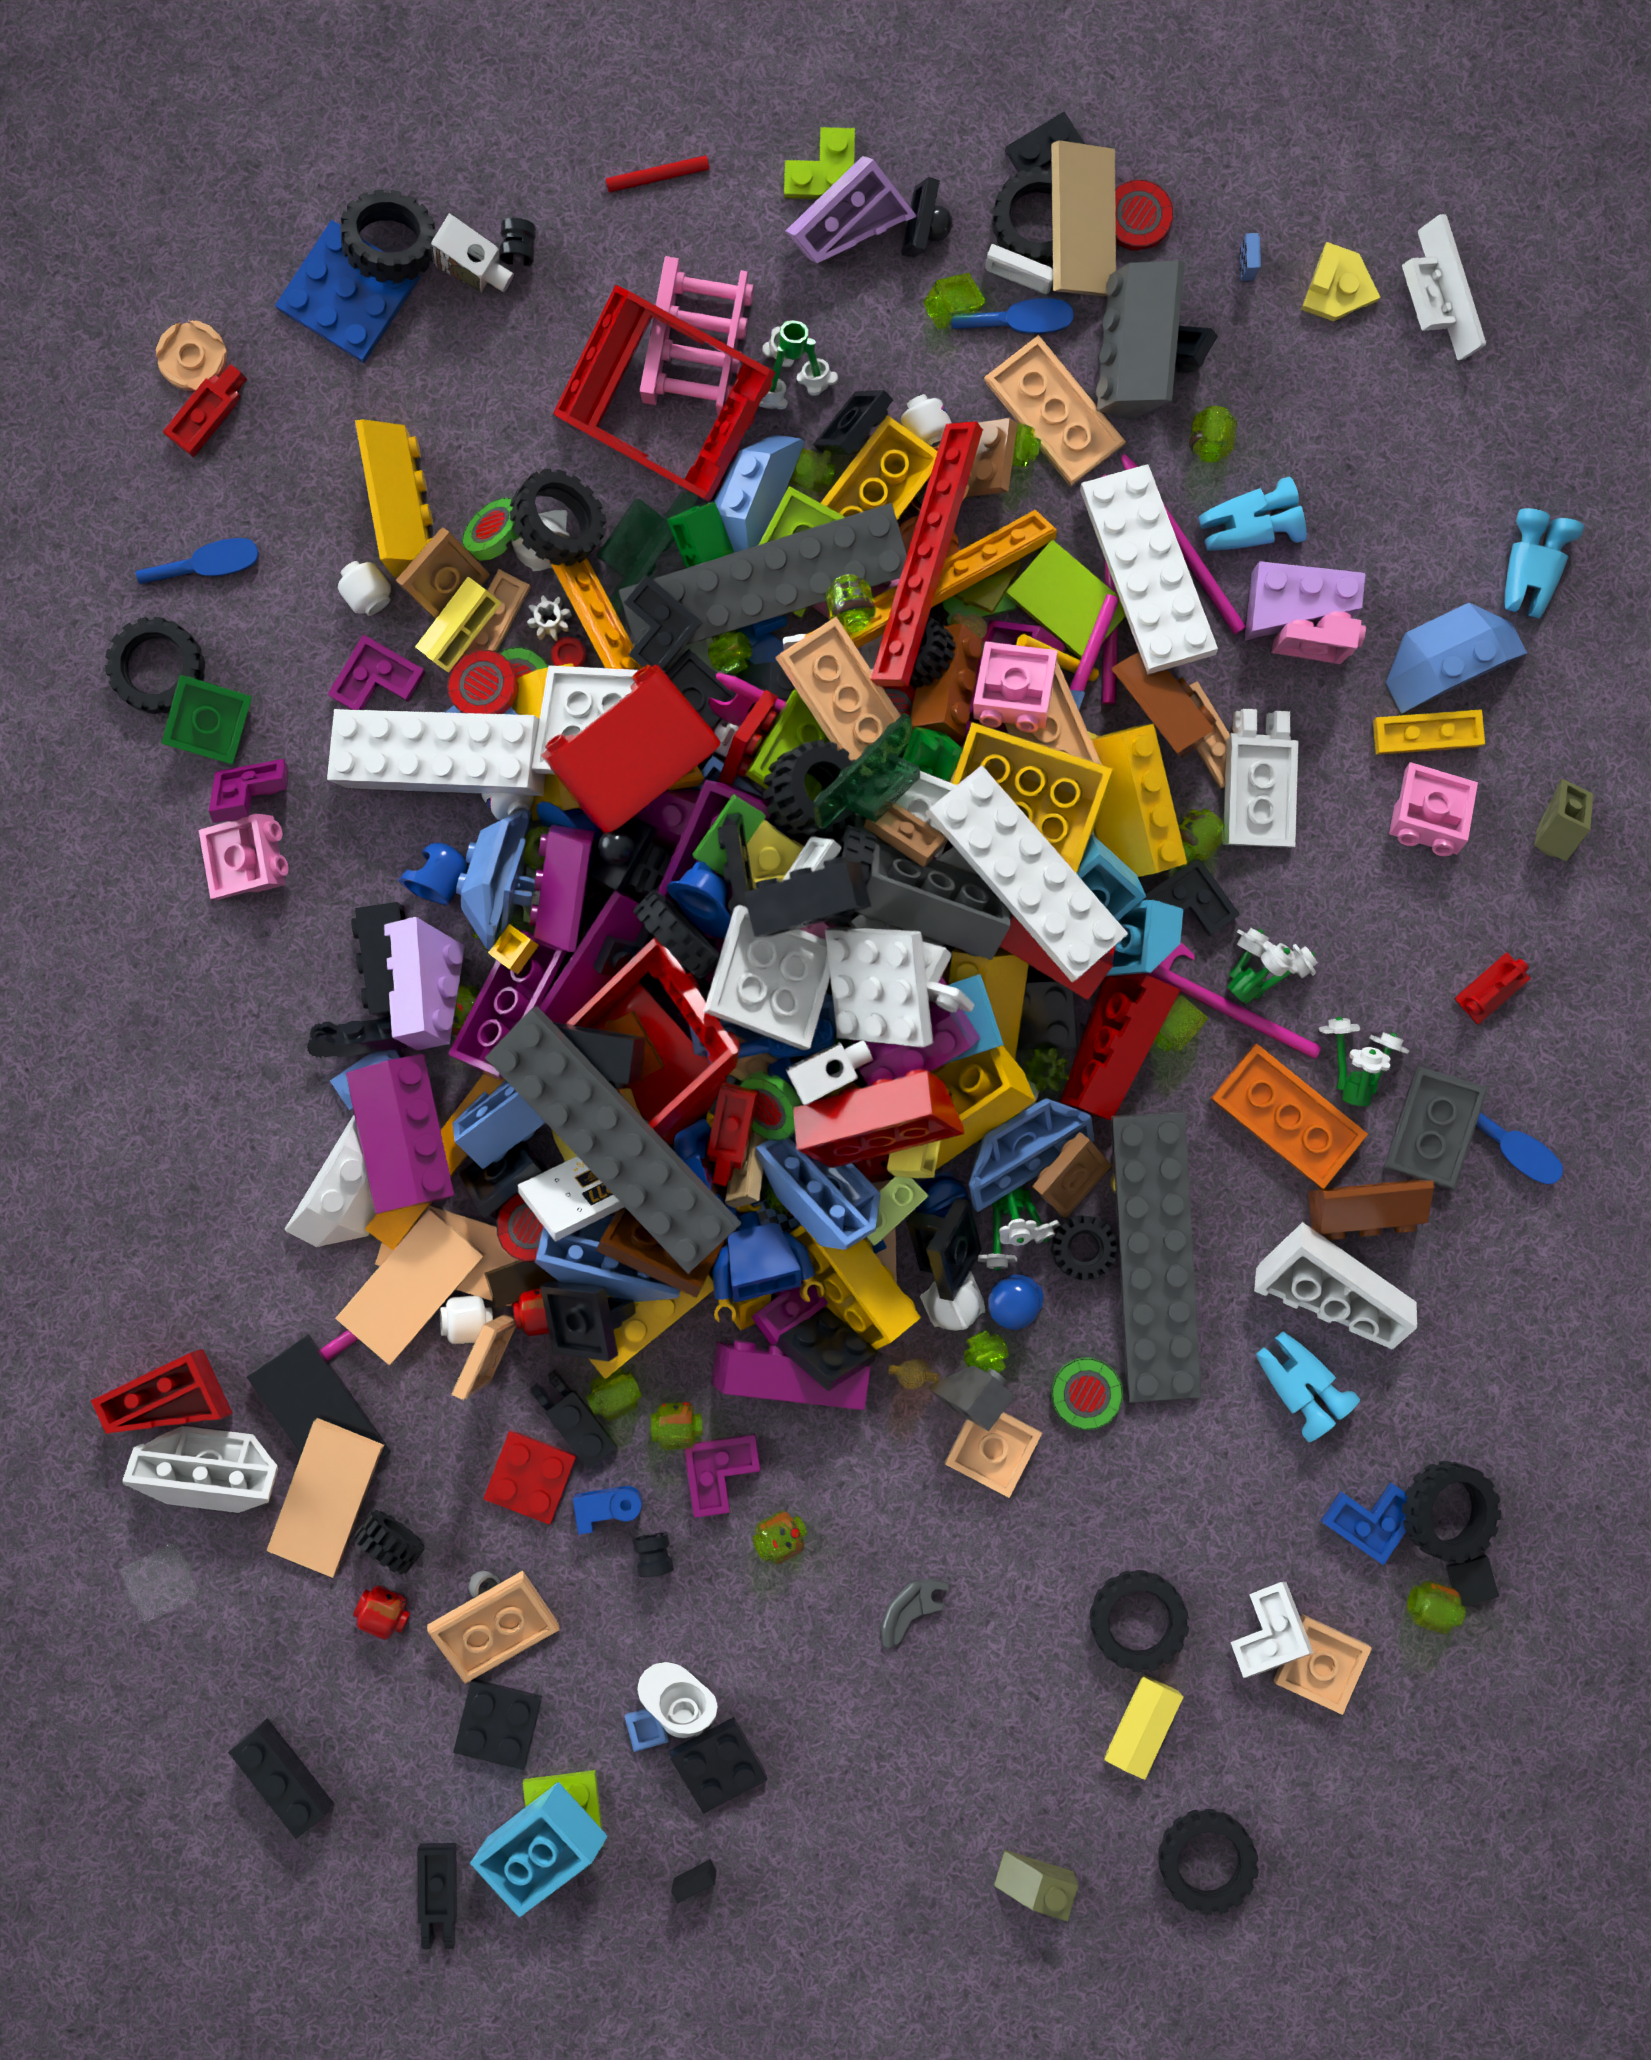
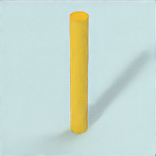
(1065, 661)

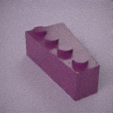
(772, 1375)

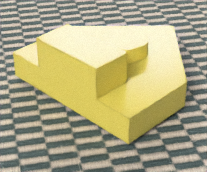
(1339, 284)
(771, 853)

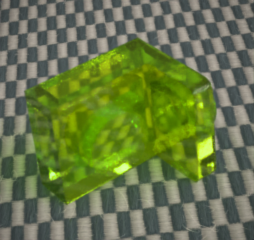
(951, 298)
(813, 470)

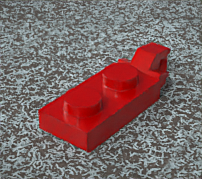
(205, 410)
(731, 1130)

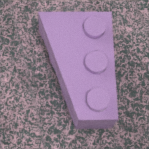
(850, 211)
(1299, 593)
(425, 982)

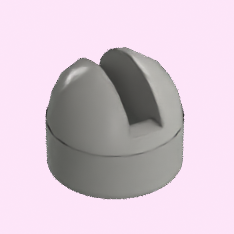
(479, 1577)

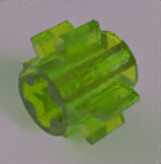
(1025, 445)
(730, 652)
(1056, 1072)
(986, 1352)

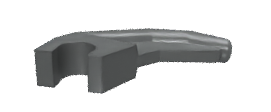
(907, 1605)

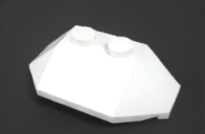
(339, 1198)
(203, 1469)

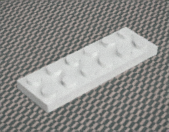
(1148, 569)
(1026, 873)

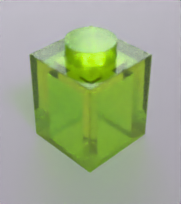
(1180, 1025)

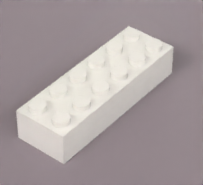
(435, 752)

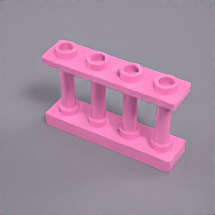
(663, 349)

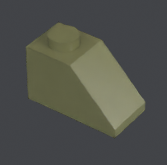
(1565, 821)
(1037, 1884)

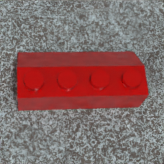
(876, 1120)

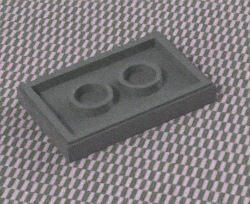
(1435, 1127)

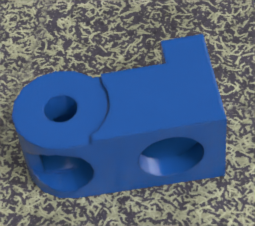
(617, 1502)

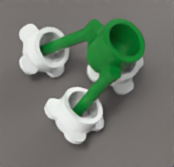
(786, 345)
(1277, 959)

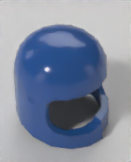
(439, 876)
(1015, 1301)

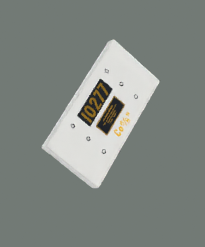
(568, 1198)

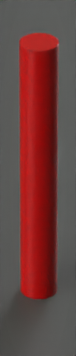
(657, 173)

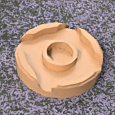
(201, 353)

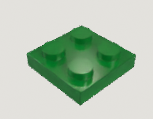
(206, 719)

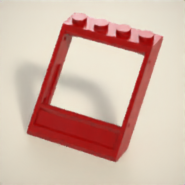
(605, 363)
(686, 994)

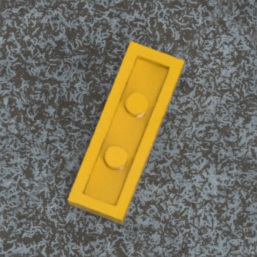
(1428, 732)

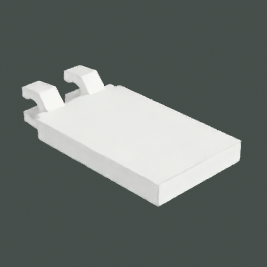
(1260, 782)

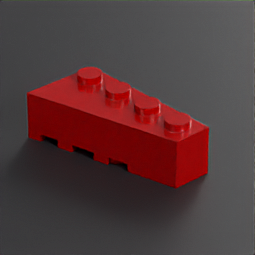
(1117, 1041)

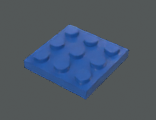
(340, 301)

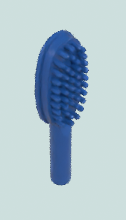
(1026, 317)
(213, 559)
(823, 1038)
(1524, 1152)

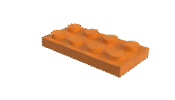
(1288, 1116)

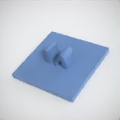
(514, 885)

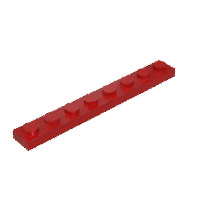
(926, 555)

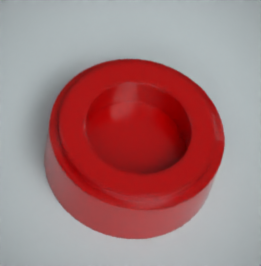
(568, 651)

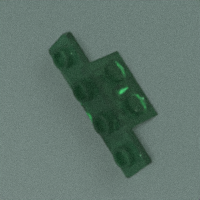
(639, 542)
(873, 779)

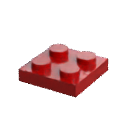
(749, 738)
(530, 1477)

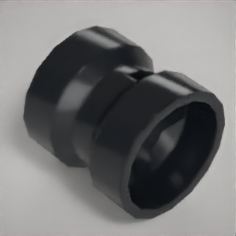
(517, 236)
(653, 1554)

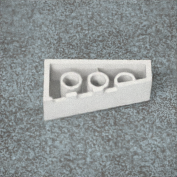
(1328, 1281)

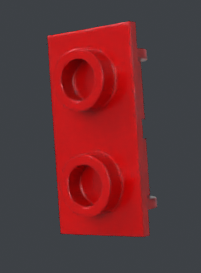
(1493, 987)

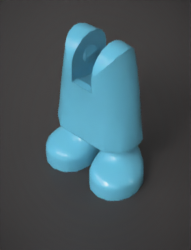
(1247, 518)
(1535, 564)
(1301, 1379)

